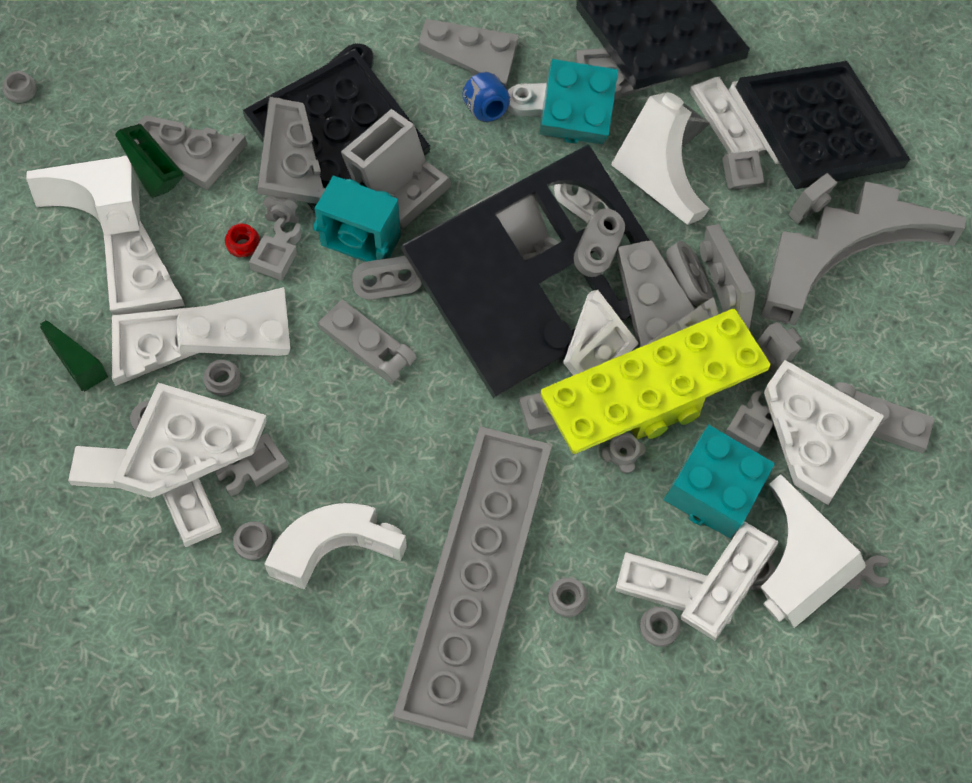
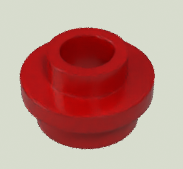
(239, 232)

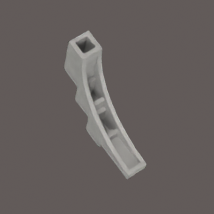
(839, 234)

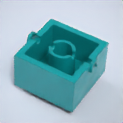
(578, 102)
(357, 220)
(719, 482)

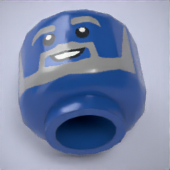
(486, 96)

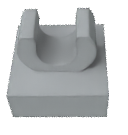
(779, 345)
(536, 414)

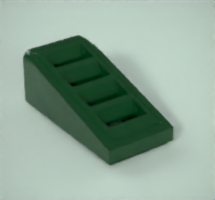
(149, 160)
(80, 363)

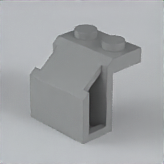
(394, 162)
(525, 227)

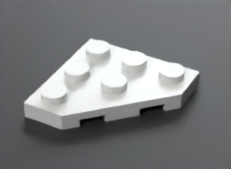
(818, 429)
(184, 440)

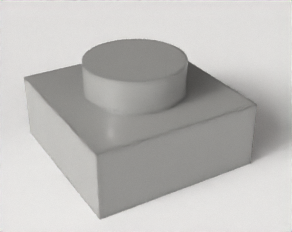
(743, 170)

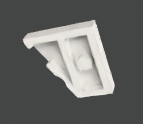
(598, 336)

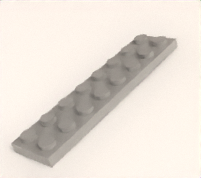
(473, 585)

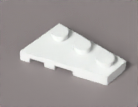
(237, 326)

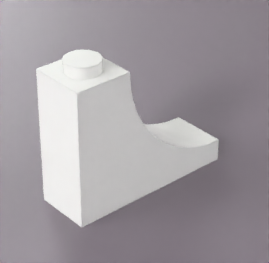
(654, 157)
(99, 187)
(814, 561)

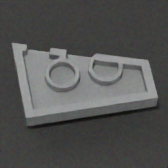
(650, 290)

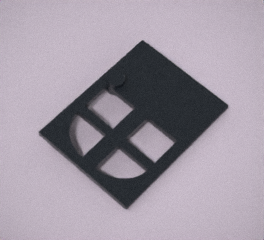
(495, 295)

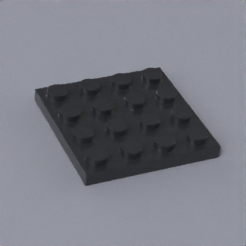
(662, 37)
(339, 105)
(821, 123)

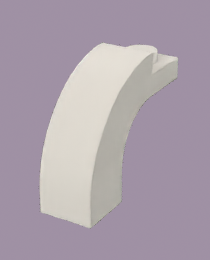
(326, 529)

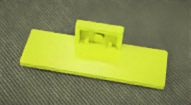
(655, 383)

